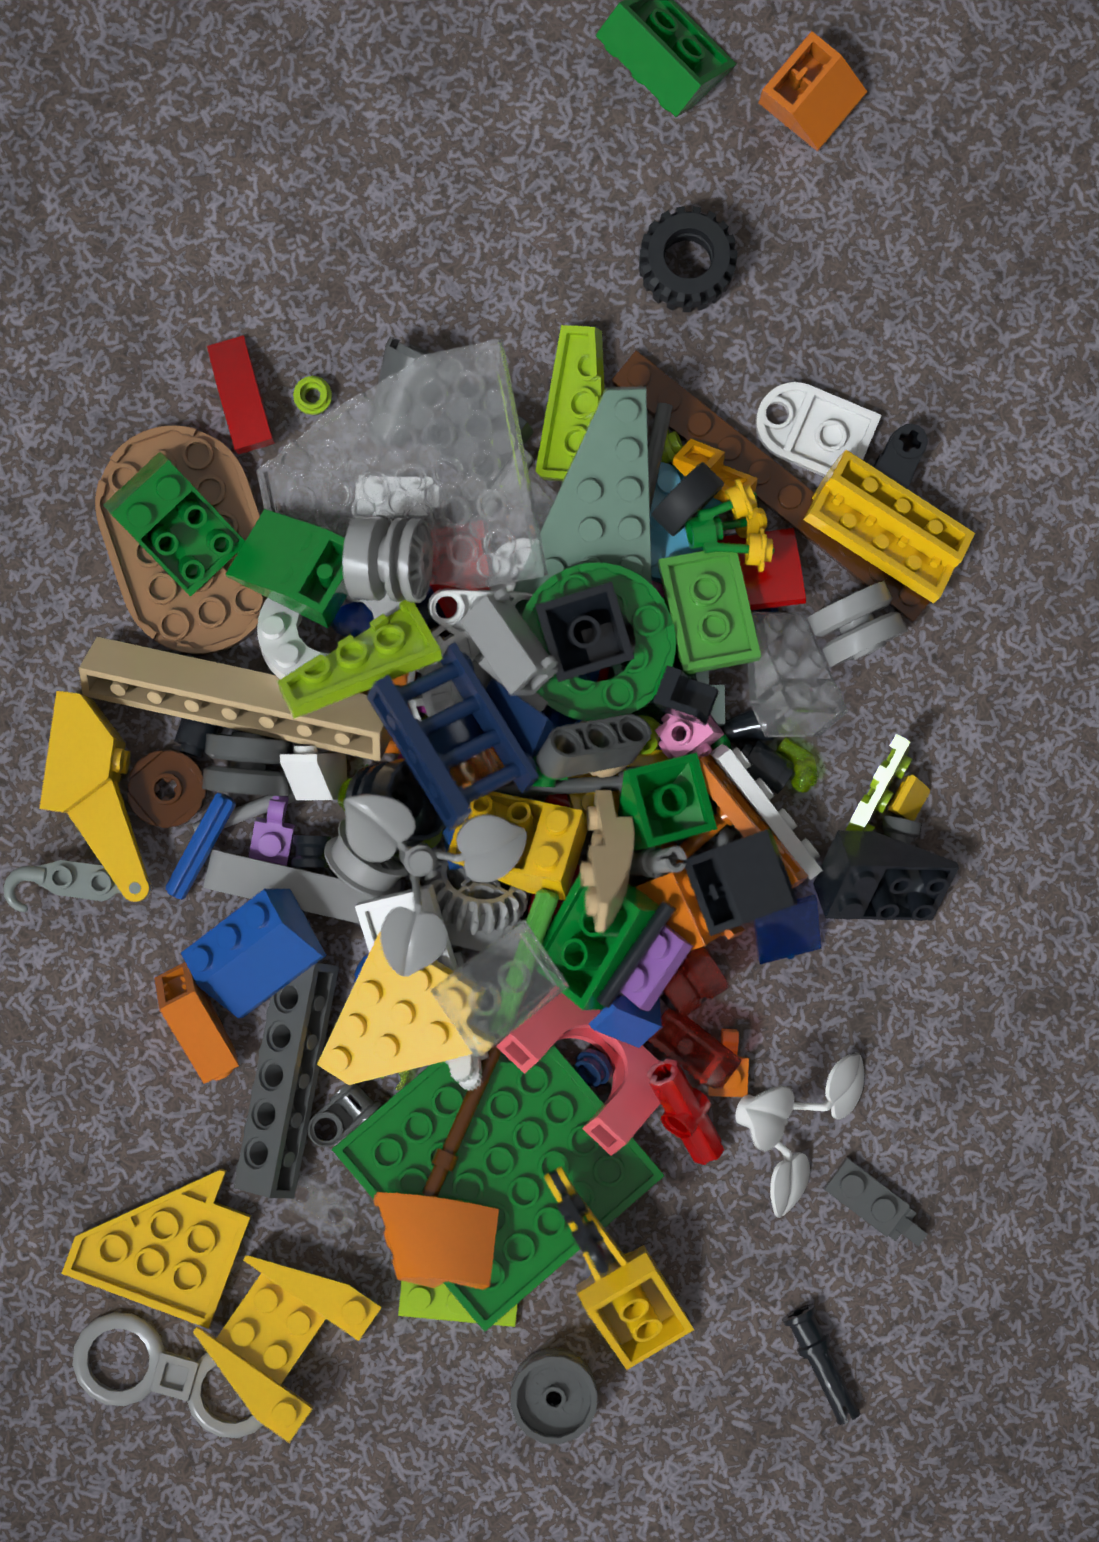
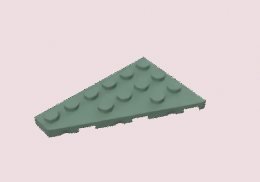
(604, 495)

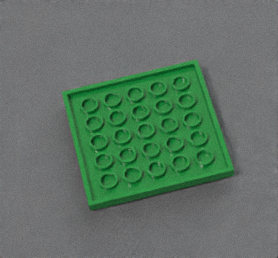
(514, 1139)

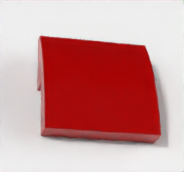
(781, 579)

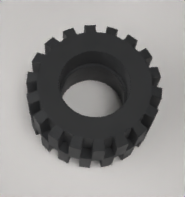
(687, 227)

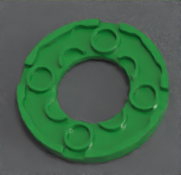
(652, 651)

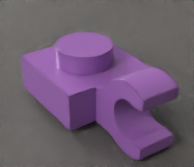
(272, 836)

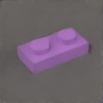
(656, 968)

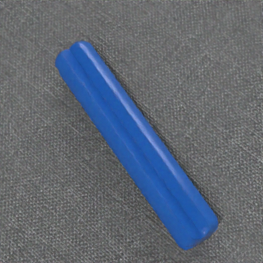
(200, 846)

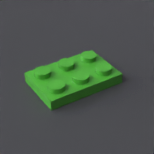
(709, 610)

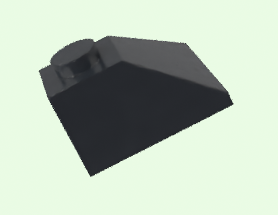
(584, 631)

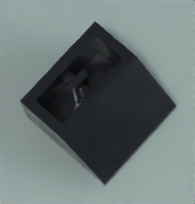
(740, 882)

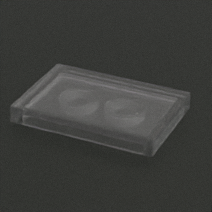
(499, 988)

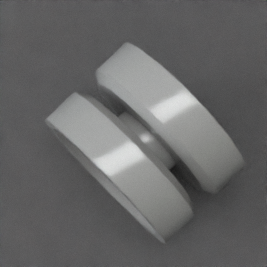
(858, 628)

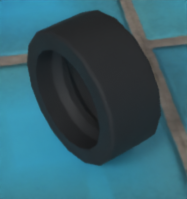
(687, 498)

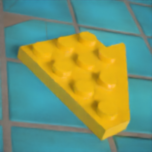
(391, 1023)
(165, 1252)

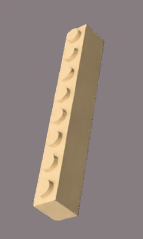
(226, 698)

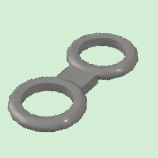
(167, 1375)

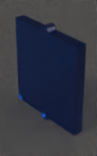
(788, 931)

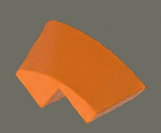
(439, 1239)

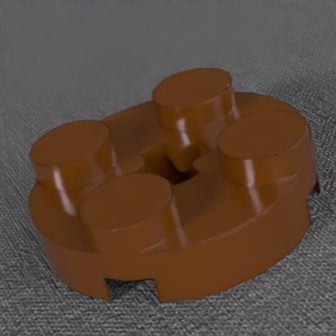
(144, 789)

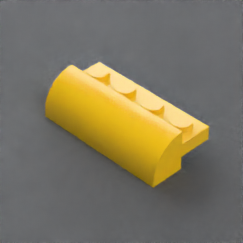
(888, 526)

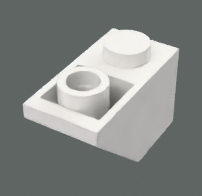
(314, 772)

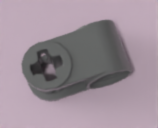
(344, 1113)

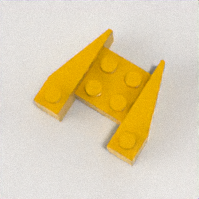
(272, 1333)

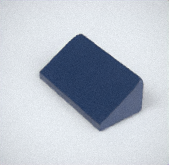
(524, 721)

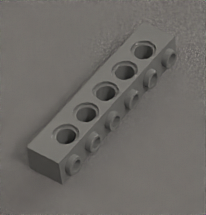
(286, 1084)

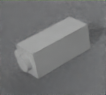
(508, 644)

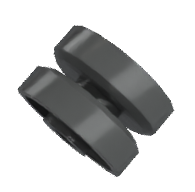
(247, 764)
(550, 1419)

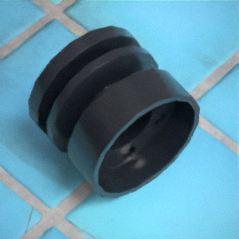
(399, 783)

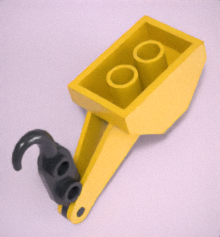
(623, 1298)

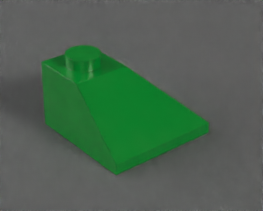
(666, 801)

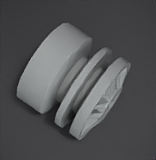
(388, 559)

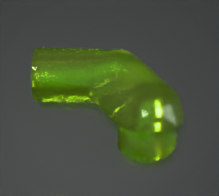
(803, 762)

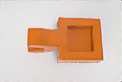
(738, 1083)

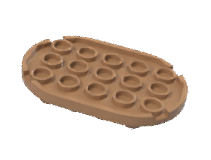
(222, 609)

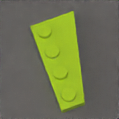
(572, 398)
(389, 647)

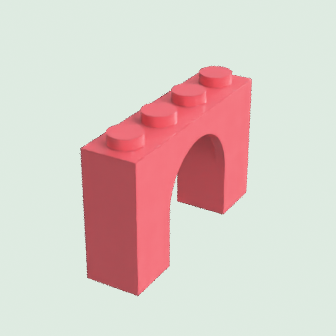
(631, 1094)

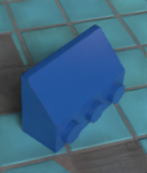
(254, 952)

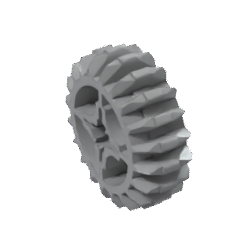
(473, 903)

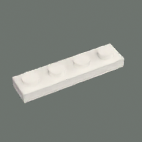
(759, 796)

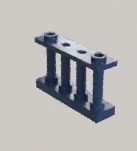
(433, 768)

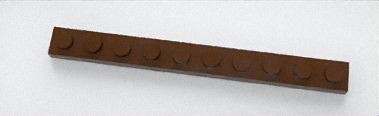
(775, 485)

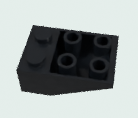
(881, 879)

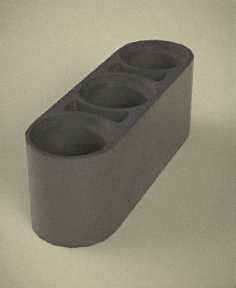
(593, 746)

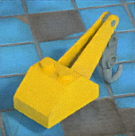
(83, 781)

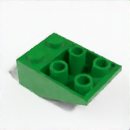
(174, 524)
(293, 566)

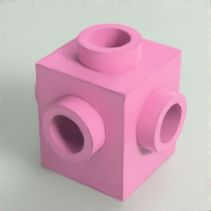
(685, 737)

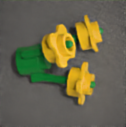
(747, 521)

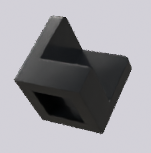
(685, 697)

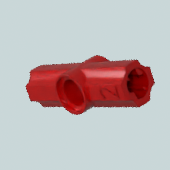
(685, 1111)

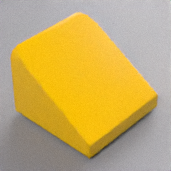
(909, 798)

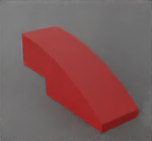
(240, 395)

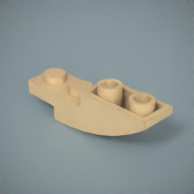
(608, 860)

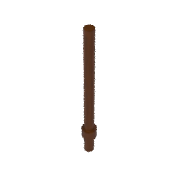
(445, 1158)

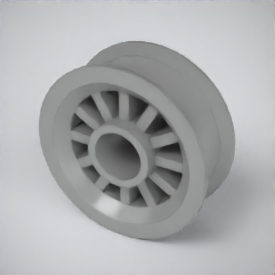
(367, 877)

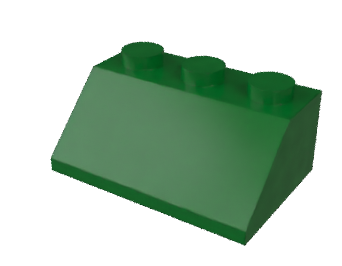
(665, 51)
(589, 956)

